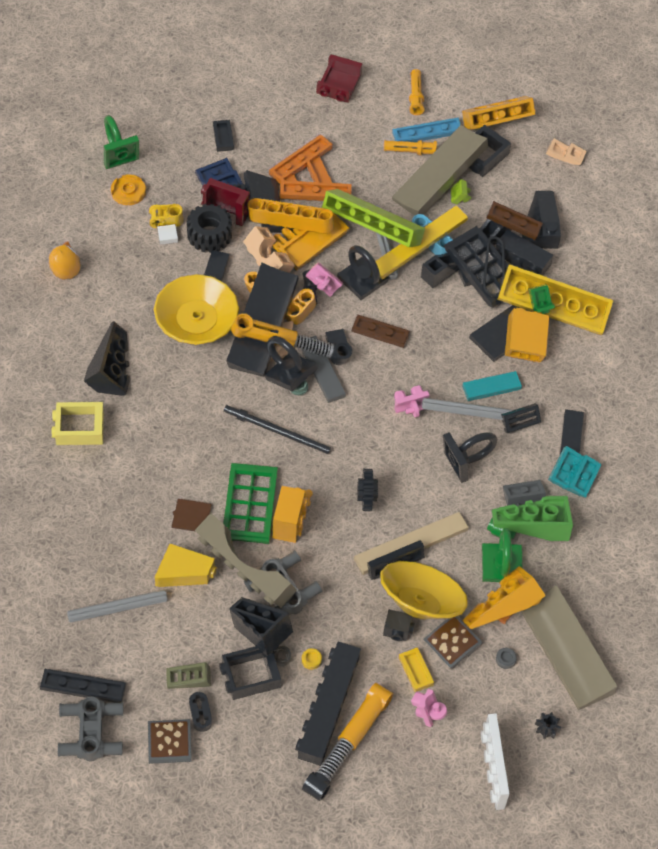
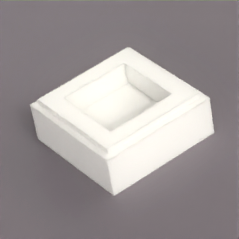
(167, 234)

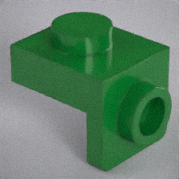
(541, 299)

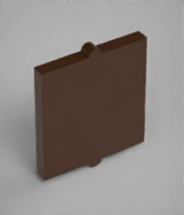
(190, 514)

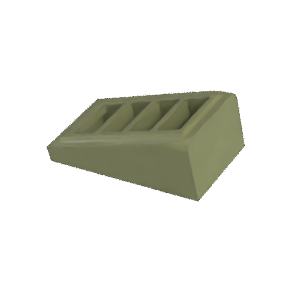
(189, 683)

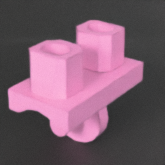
(323, 279)
(410, 403)
(428, 707)

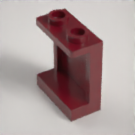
(339, 78)
(228, 197)

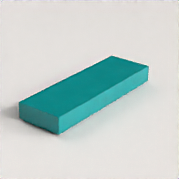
(491, 386)

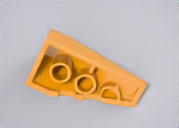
(515, 594)

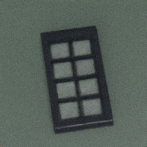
(470, 255)

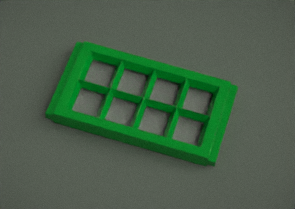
(250, 502)

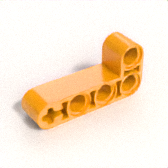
(297, 303)

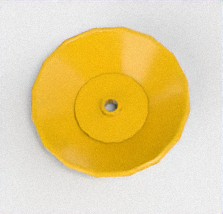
(193, 297)
(423, 590)

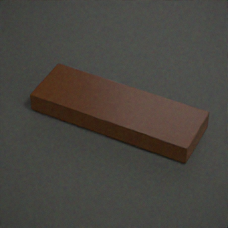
(514, 220)
(380, 331)

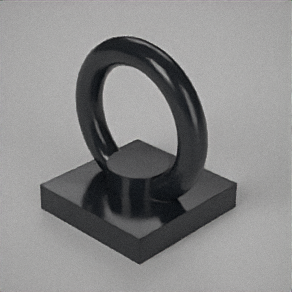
(363, 274)
(291, 369)
(458, 457)

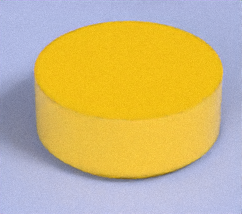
(311, 659)

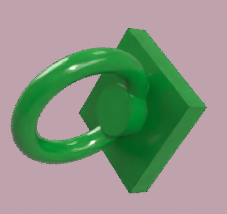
(119, 150)
(500, 558)

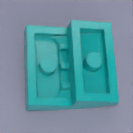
(574, 472)

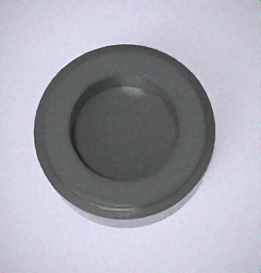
(506, 658)

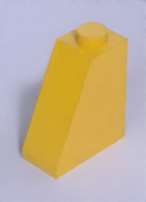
(184, 568)

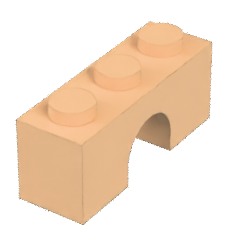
(259, 245)

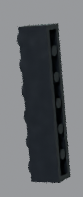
(328, 704)

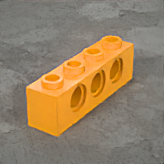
(498, 112)

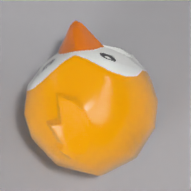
(64, 261)

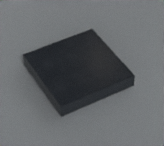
(261, 186)

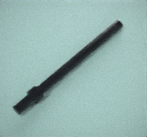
(243, 415)

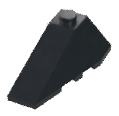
(545, 211)
(108, 366)

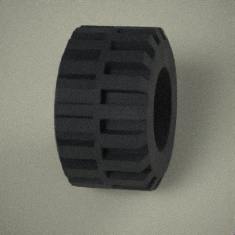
(209, 239)

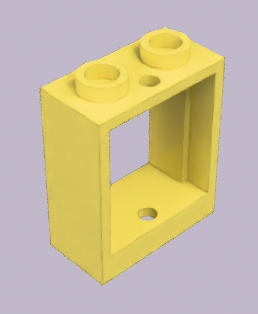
(78, 437)

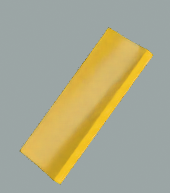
(571, 303)

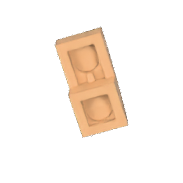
(570, 154)

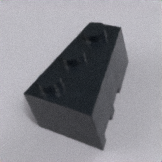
(261, 624)

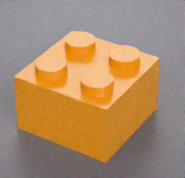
(289, 514)

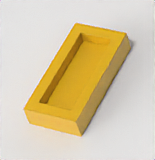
(416, 669)

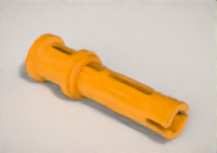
(416, 97)
(421, 146)

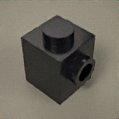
(398, 625)

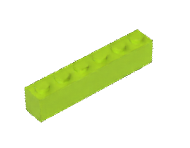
(373, 218)

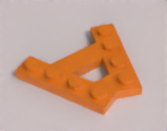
(308, 157)

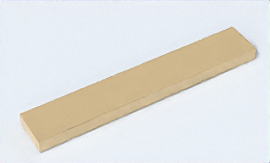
(429, 535)

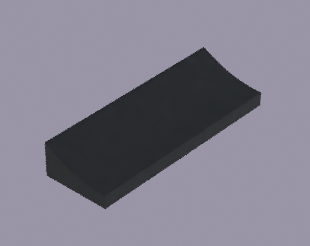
(266, 303)

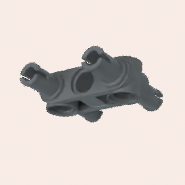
(300, 595)
(90, 729)

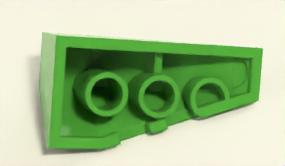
(542, 519)

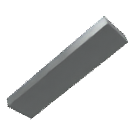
(325, 376)

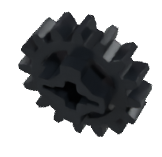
(367, 489)

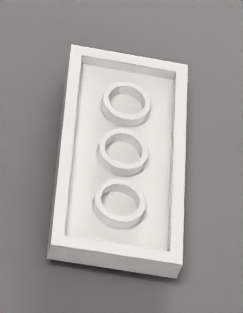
(494, 756)

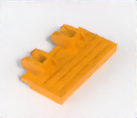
(308, 244)

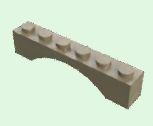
(271, 583)

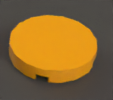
(128, 189)

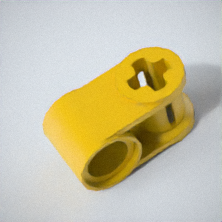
(166, 215)

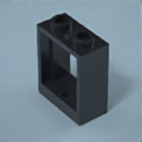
(495, 142)
(247, 655)

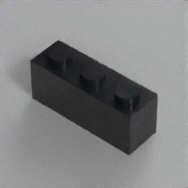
(524, 253)

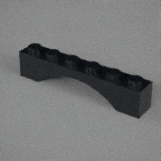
(442, 266)

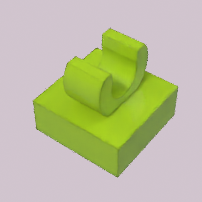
(460, 192)

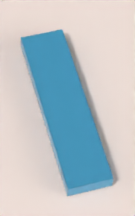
(426, 131)

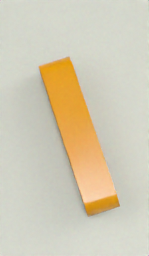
(291, 215)

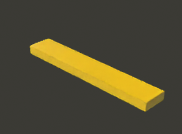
(433, 232)

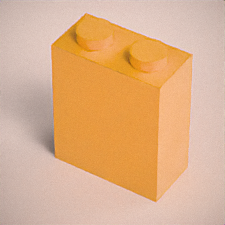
(527, 335)

